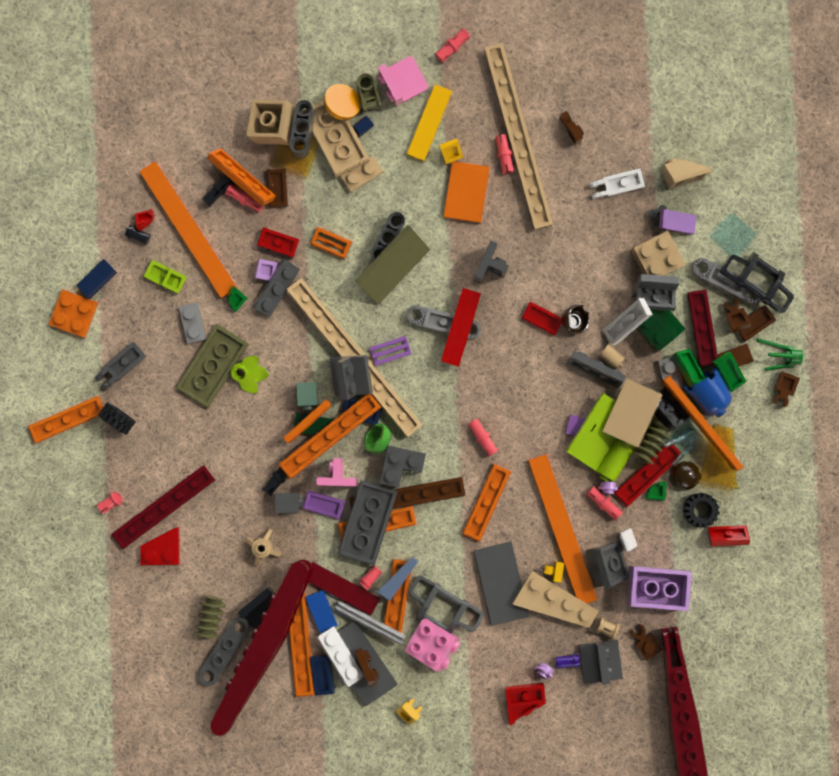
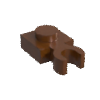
(575, 132)
(736, 317)
(786, 385)
(647, 644)

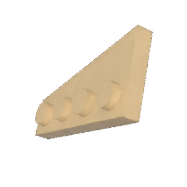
(549, 599)

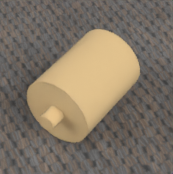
(611, 357)

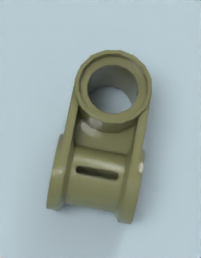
(368, 96)

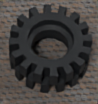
(116, 418)
(712, 513)

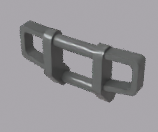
(462, 604)

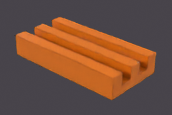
(345, 249)

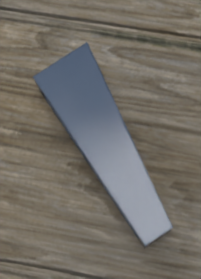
(393, 584)

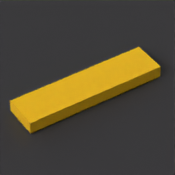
(429, 122)

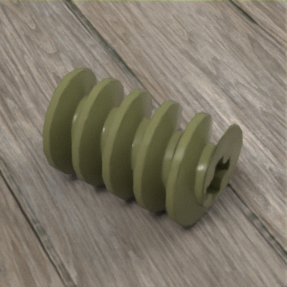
(652, 442)
(210, 616)

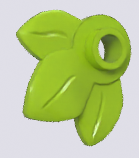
(252, 373)

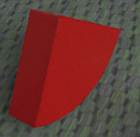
(144, 219)

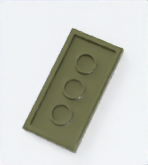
(392, 264)
(212, 366)

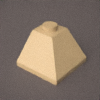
(683, 172)

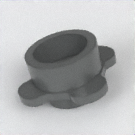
(654, 215)

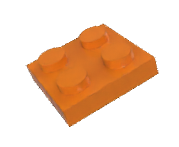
(73, 313)

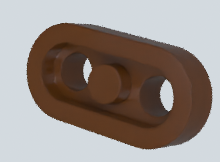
(370, 674)

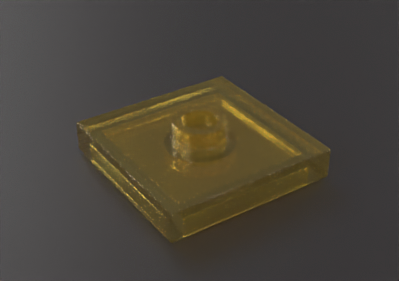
(285, 159)

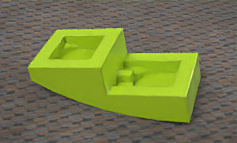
(165, 276)

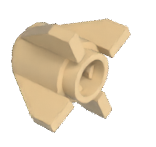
(267, 544)

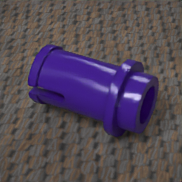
(568, 661)

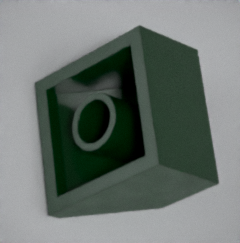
(660, 329)

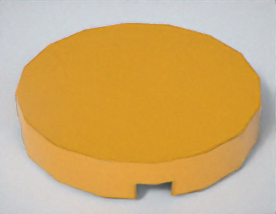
(342, 102)

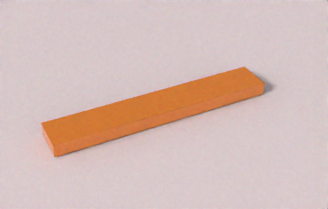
(702, 424)
(329, 436)
(301, 652)

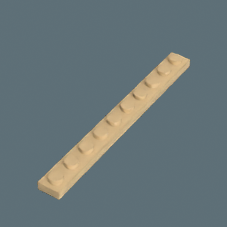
(518, 136)
(345, 346)

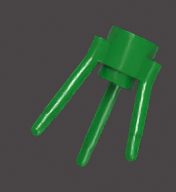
(791, 356)

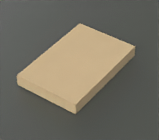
(632, 413)

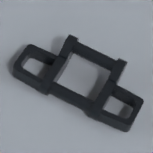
(741, 280)

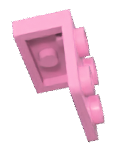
(402, 80)
(433, 645)

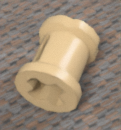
(607, 628)

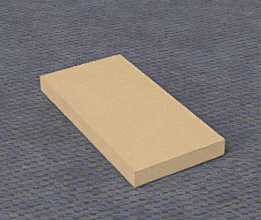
(337, 141)

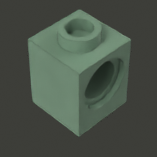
(307, 395)

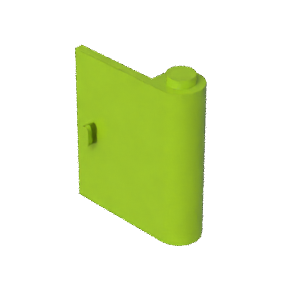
(597, 449)

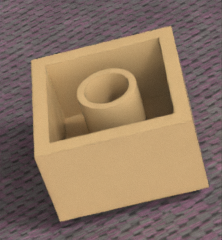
(271, 122)
(658, 255)

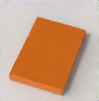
(466, 192)

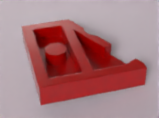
(523, 700)

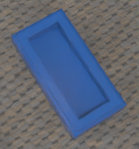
(321, 611)

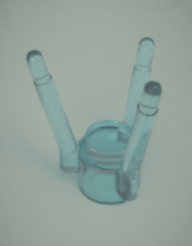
(686, 438)

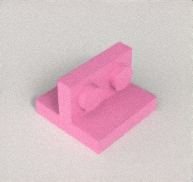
(336, 469)

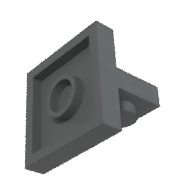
(496, 266)
(657, 291)
(351, 376)
(607, 564)
(601, 662)

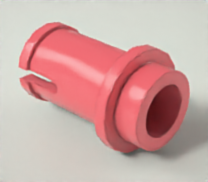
(110, 502)
(370, 577)

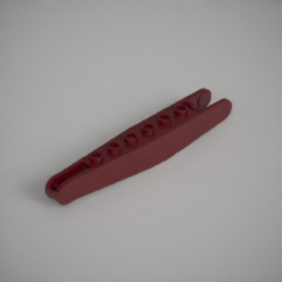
(264, 646)
(682, 712)

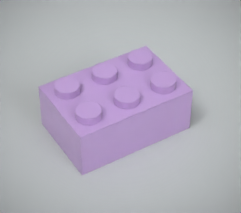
(658, 588)

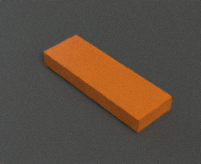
(309, 420)

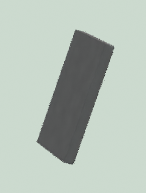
(367, 522)
(500, 582)
(355, 639)

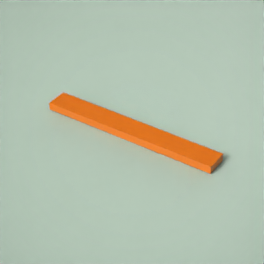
(188, 229)
(562, 529)

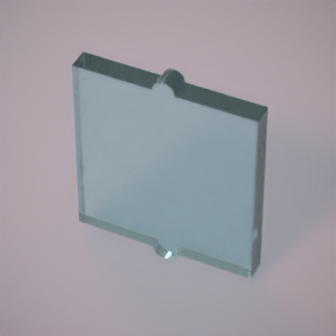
(734, 235)

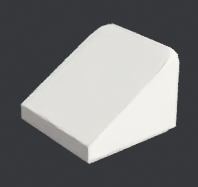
(627, 539)

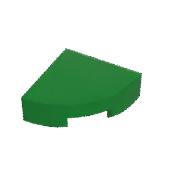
(235, 298)
(657, 491)

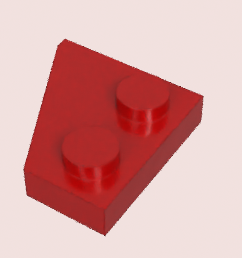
(162, 550)

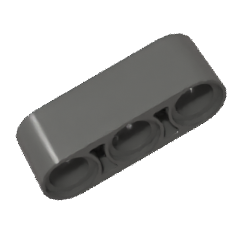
(302, 120)
(390, 229)

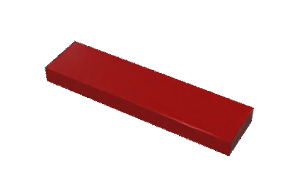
(460, 327)
(647, 475)

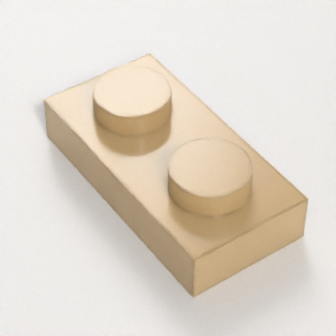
(361, 175)

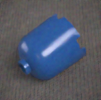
(710, 395)

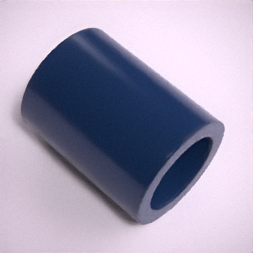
(363, 125)

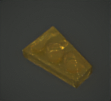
(715, 467)

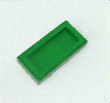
(688, 367)
(729, 371)

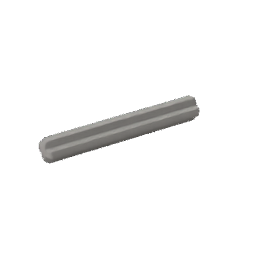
(370, 622)

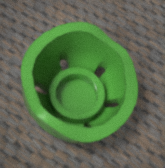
(377, 438)

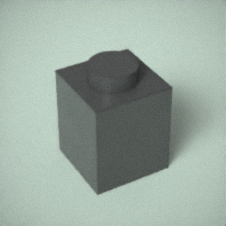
(288, 502)

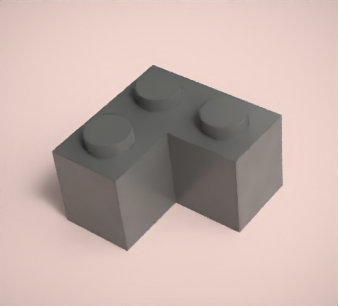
(396, 461)

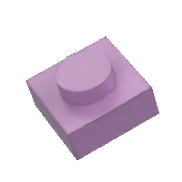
(265, 269)

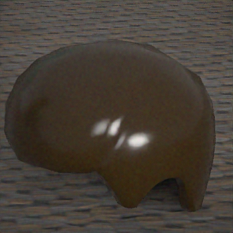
(569, 319)
(684, 476)

